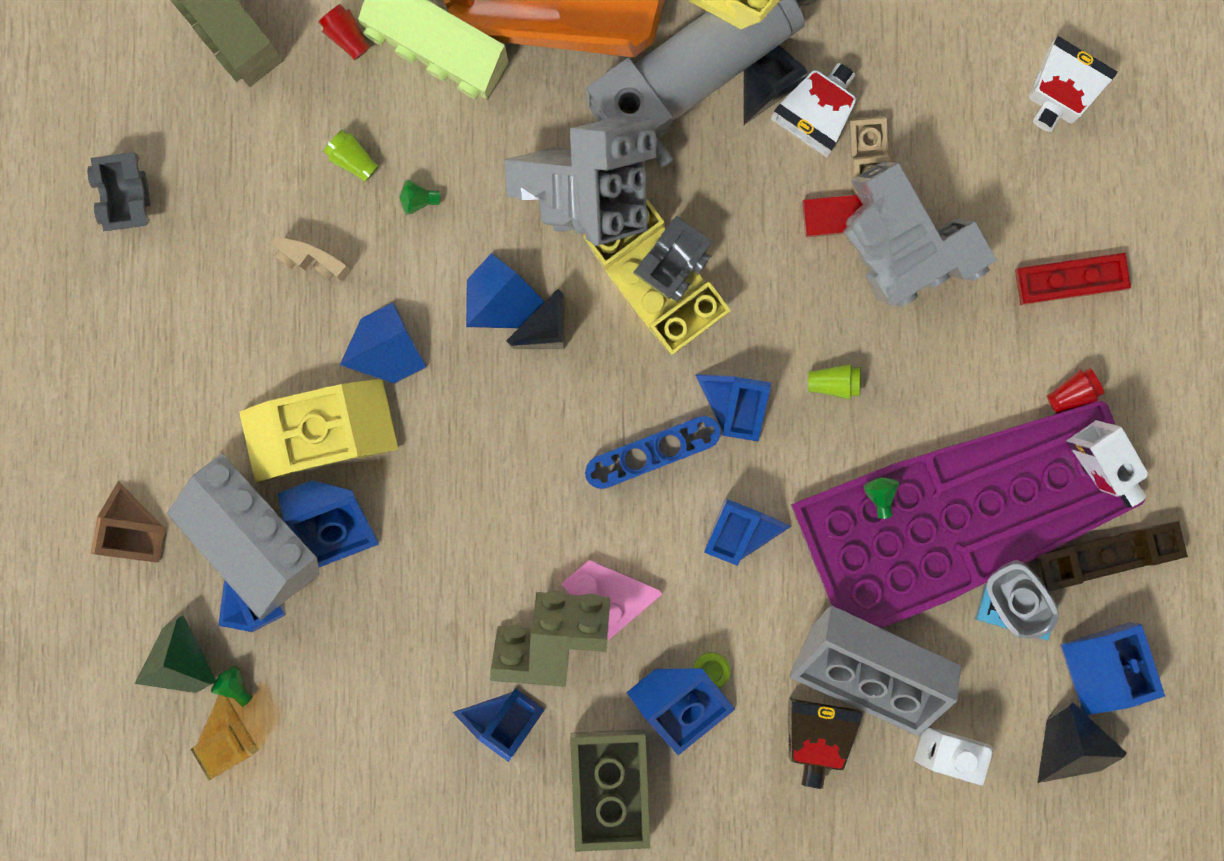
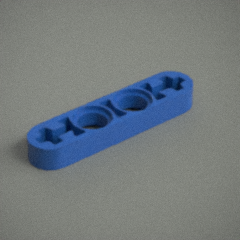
(654, 457)

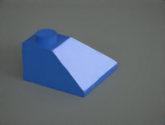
(327, 520)
(680, 704)

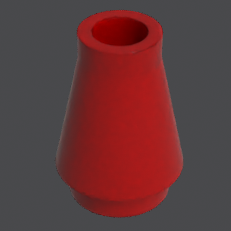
(344, 31)
(1076, 391)

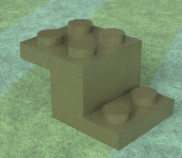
(558, 625)

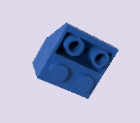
(1112, 669)

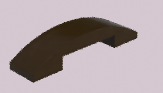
(1112, 555)

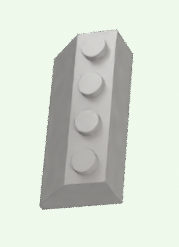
(243, 537)
(876, 671)

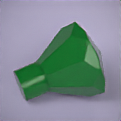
(416, 197)
(881, 493)
(231, 685)

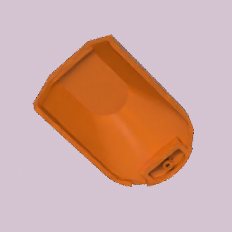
(574, 25)

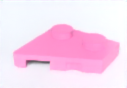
(626, 594)

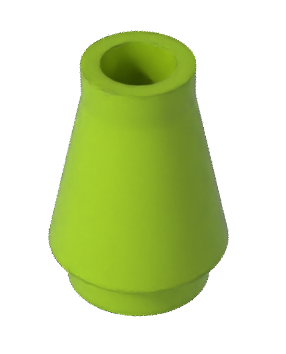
(350, 155)
(836, 381)

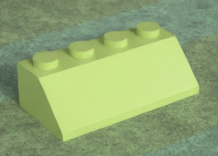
(437, 40)

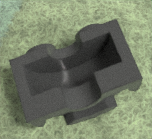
(121, 191)
(673, 259)

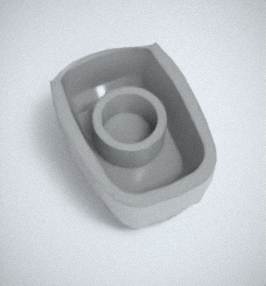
(1022, 600)

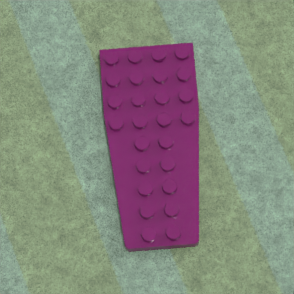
(954, 518)

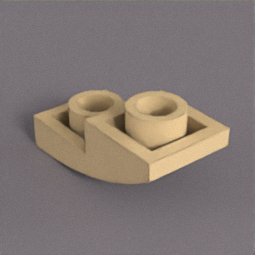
(867, 144)
(296, 252)

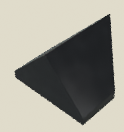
(770, 81)
(543, 328)
(1075, 746)

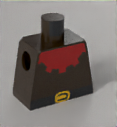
(820, 738)

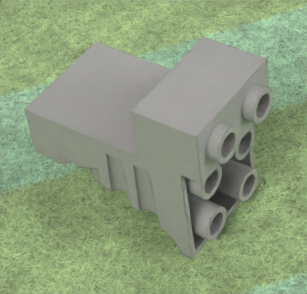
(593, 185)
(902, 243)

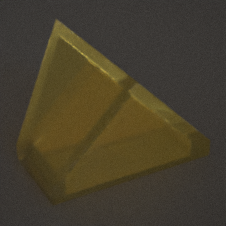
(223, 740)

